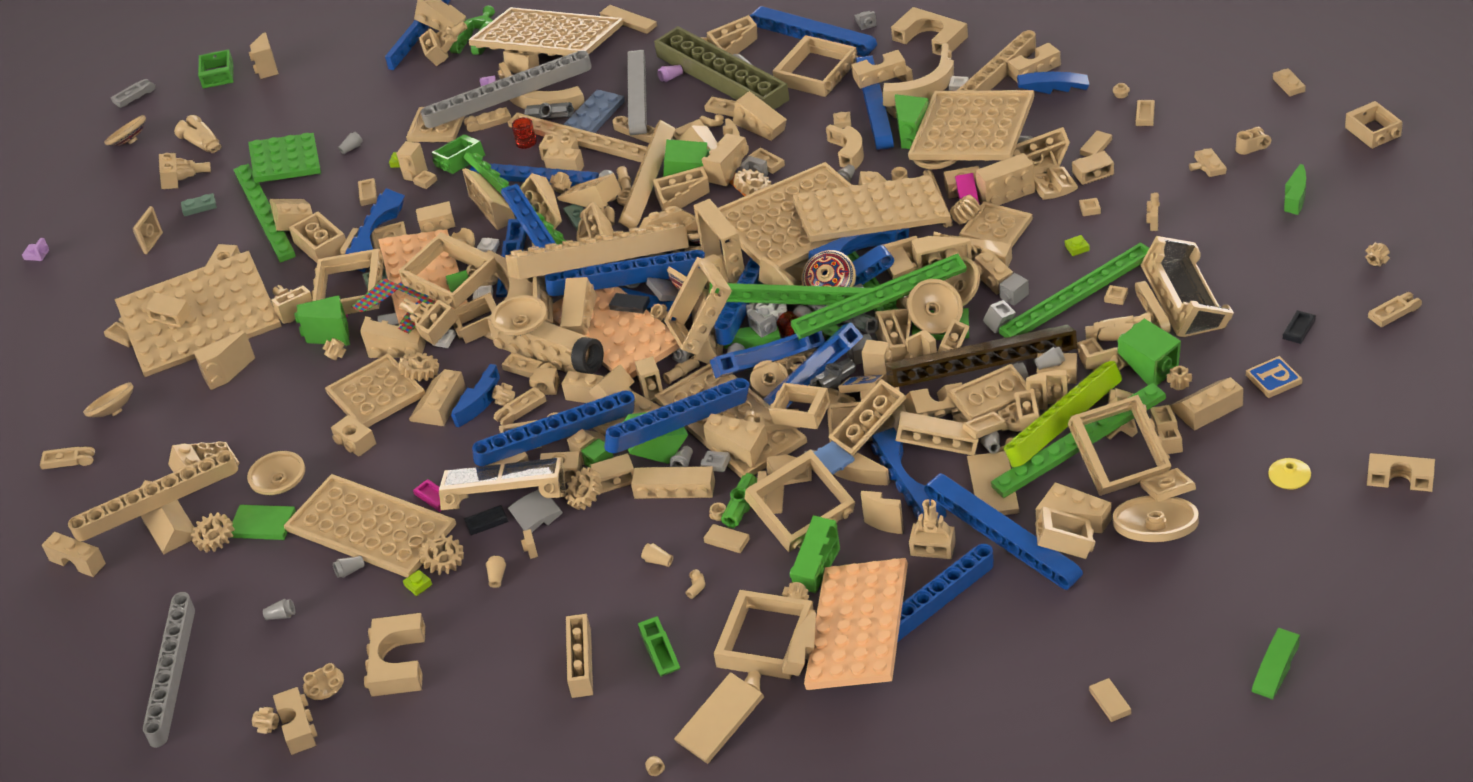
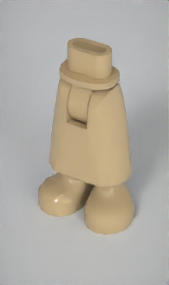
(197, 133)
(1112, 328)

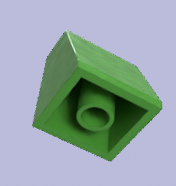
(909, 116)
(683, 156)
(323, 321)
(1149, 351)
(659, 448)

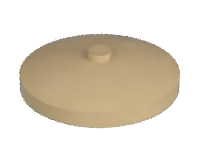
(1155, 521)

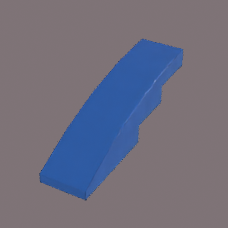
(1047, 81)

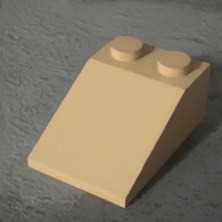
(598, 190)
(289, 212)
(934, 248)
(224, 359)

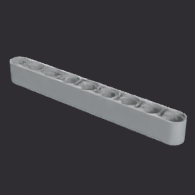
(637, 93)
(169, 670)

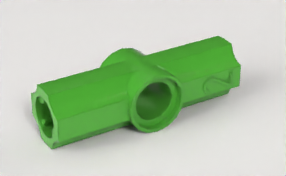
(738, 505)

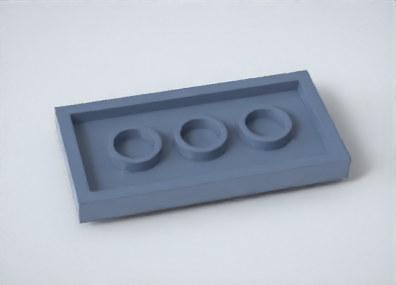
(595, 111)

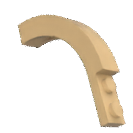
(924, 86)
(536, 97)

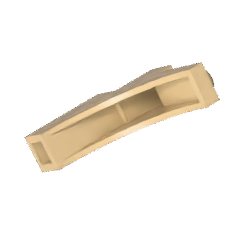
(514, 286)

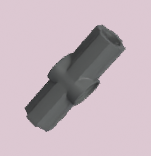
(557, 110)
(864, 323)
(834, 374)

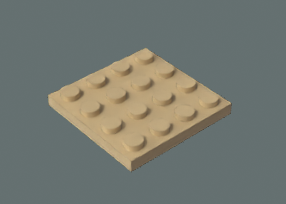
(375, 391)

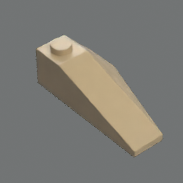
(542, 197)

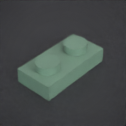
(198, 204)

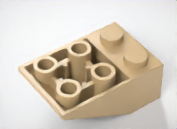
(188, 454)

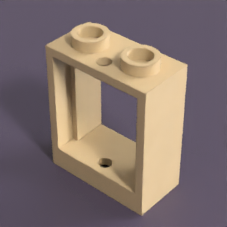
(1373, 111)
(470, 311)
(800, 393)
(1064, 532)

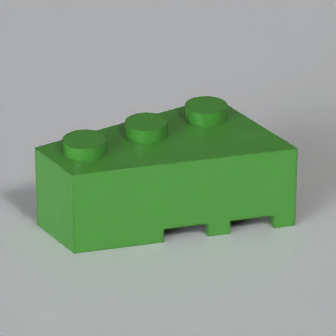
(816, 553)

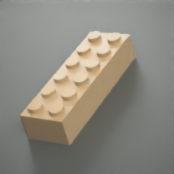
(544, 344)

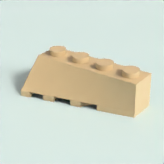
(978, 246)

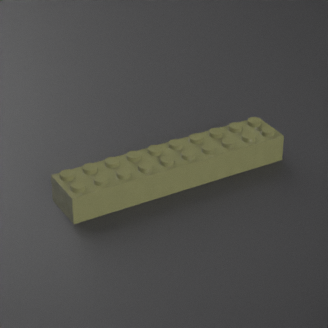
(719, 68)

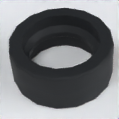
(579, 354)

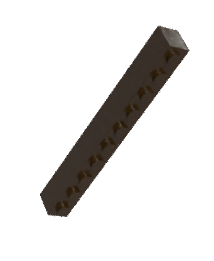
(979, 356)

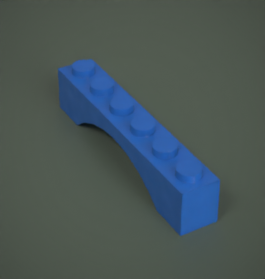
(387, 208)
(852, 243)
(773, 351)
(827, 353)
(890, 456)

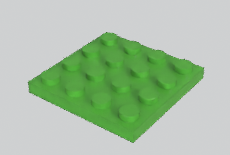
(284, 157)

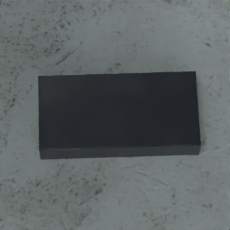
(629, 303)
(1299, 327)
(486, 520)

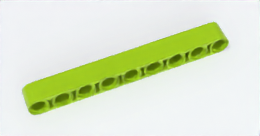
(1056, 418)

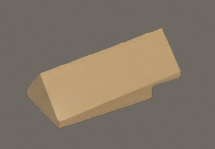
(710, 348)
(168, 525)

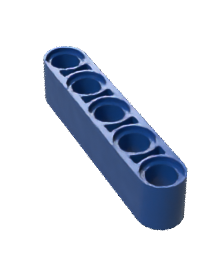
(872, 264)

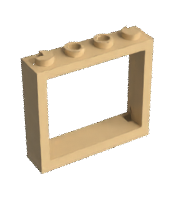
(807, 45)
(714, 226)
(463, 251)
(345, 263)
(687, 298)
(1090, 457)
(784, 474)
(744, 662)

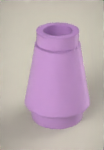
(667, 73)

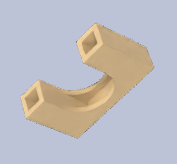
(919, 20)
(384, 635)

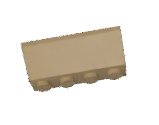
(488, 199)
(867, 417)

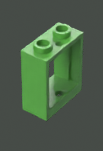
(216, 76)
(451, 155)

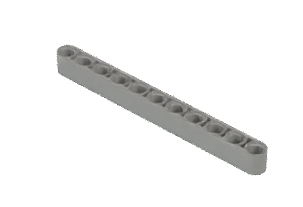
(506, 89)

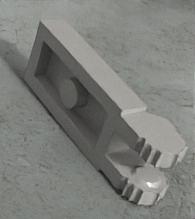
(133, 92)

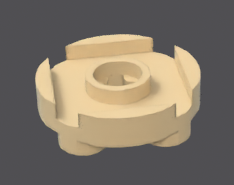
(759, 374)

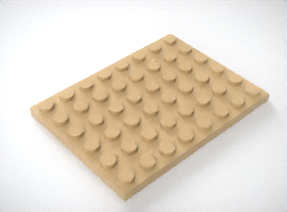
(545, 32)
(770, 222)
(221, 302)

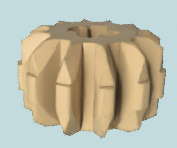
(964, 209)

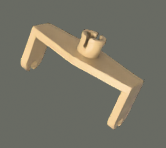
(1094, 360)

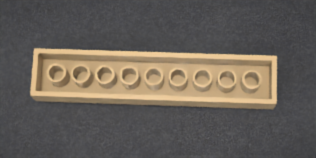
(596, 250)

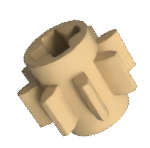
(560, 182)
(1377, 254)
(334, 349)
(1179, 378)
(503, 394)
(796, 590)
(265, 720)

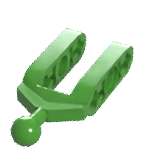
(476, 22)

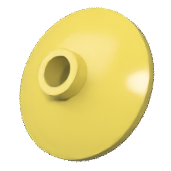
(1289, 473)

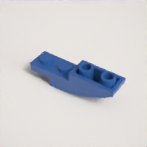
(477, 399)

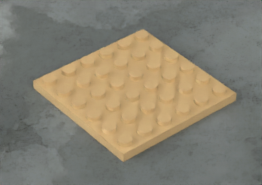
(972, 125)

